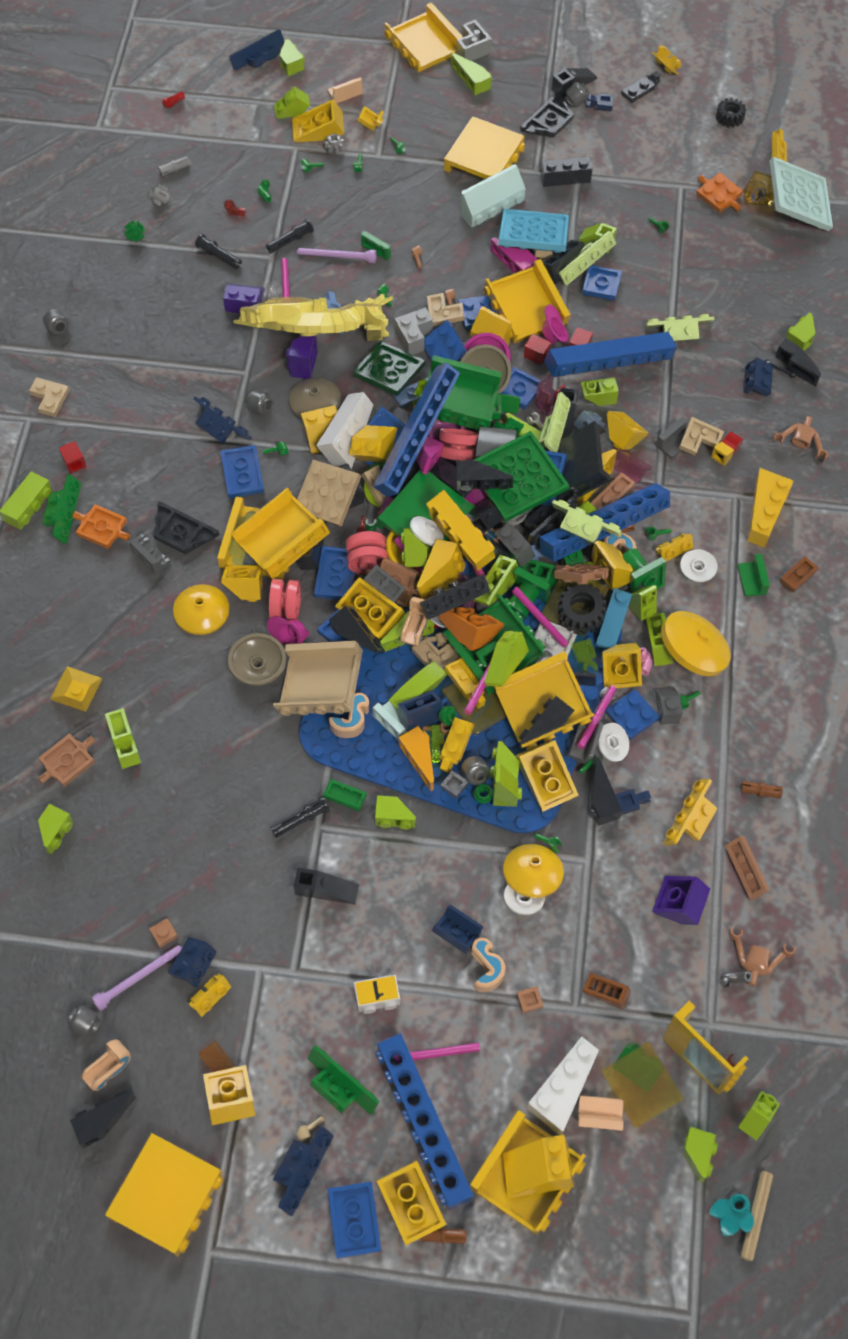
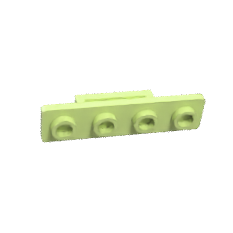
(587, 257)
(680, 329)
(555, 423)
(583, 525)

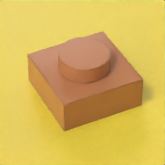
(163, 933)
(530, 1000)

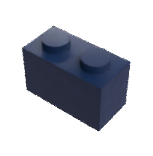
(420, 710)

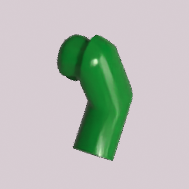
(263, 190)

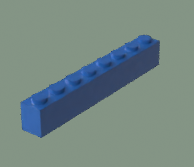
(610, 354)
(416, 430)

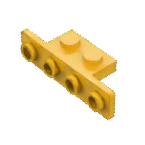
(693, 816)

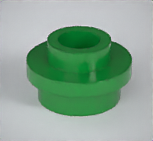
(447, 715)
(486, 789)

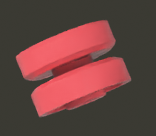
(458, 444)
(365, 551)
(288, 600)

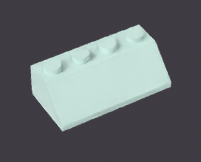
(492, 196)

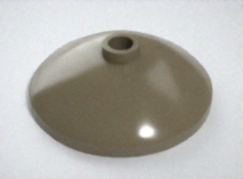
(490, 358)
(304, 400)
(255, 650)

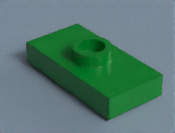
(371, 242)
(345, 795)

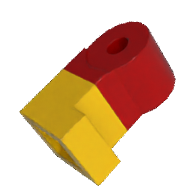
(727, 448)

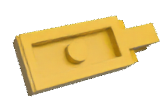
(779, 146)
(464, 680)
(455, 743)

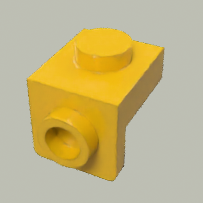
(370, 119)

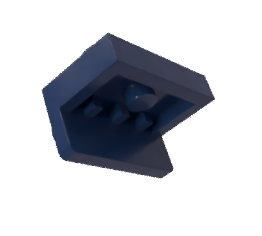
(758, 377)
(457, 929)
(193, 961)

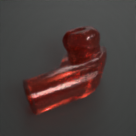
(233, 210)

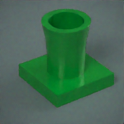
(644, 573)
(531, 587)

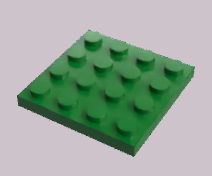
(533, 475)

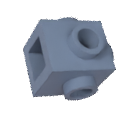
(586, 418)

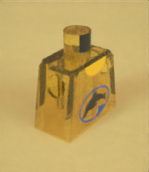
(759, 189)

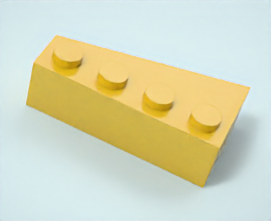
(768, 501)
(460, 530)

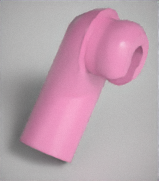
(646, 661)

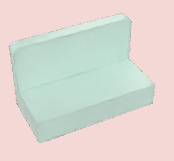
(389, 718)

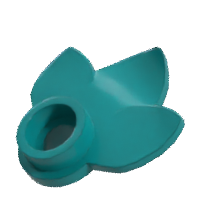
(732, 1218)

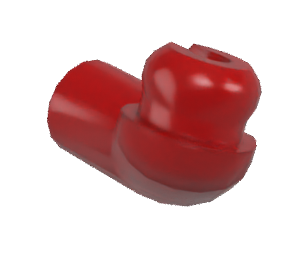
(172, 100)

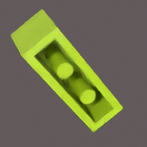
(26, 500)

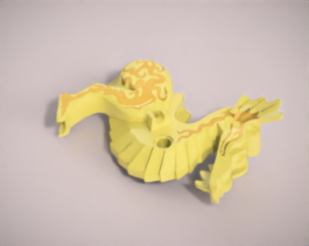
(314, 316)

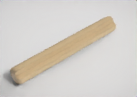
(757, 1211)

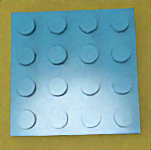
(534, 230)

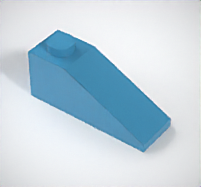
(613, 619)

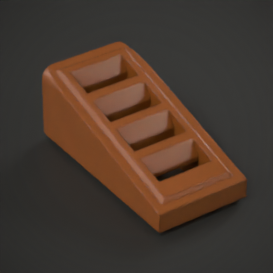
(624, 989)

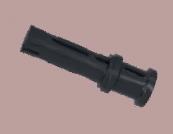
(296, 232)
(212, 248)
(308, 812)

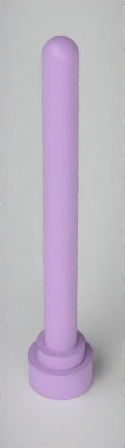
(369, 256)
(101, 1000)

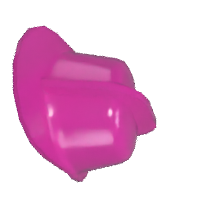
(553, 326)
(287, 630)

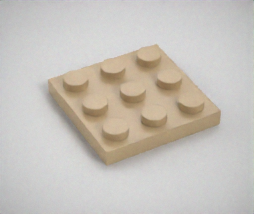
(328, 491)

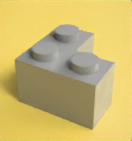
(475, 41)
(412, 329)

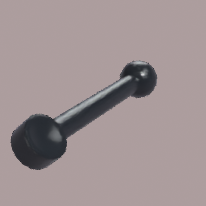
(792, 374)

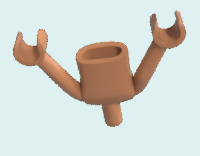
(802, 437)
(758, 958)

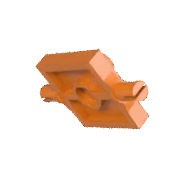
(719, 192)
(101, 526)

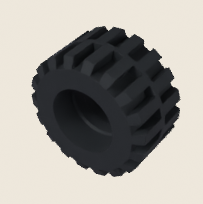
(583, 594)

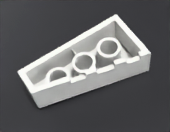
(347, 422)
(560, 1092)

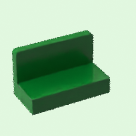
(754, 577)

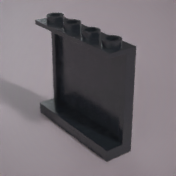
(584, 461)

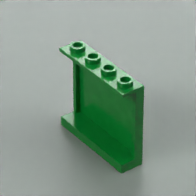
(472, 395)
(412, 503)
(512, 622)

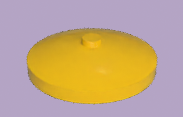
(695, 643)

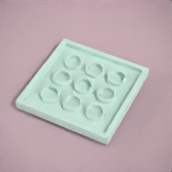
(800, 194)

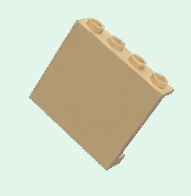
(320, 678)

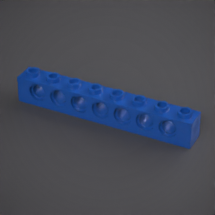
(623, 513)
(461, 1192)

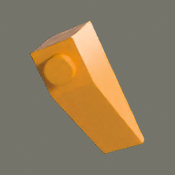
(417, 750)

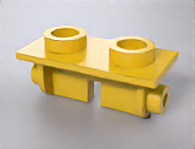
(671, 64)
(677, 547)
(216, 988)

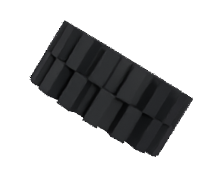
(731, 106)

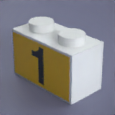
(377, 994)

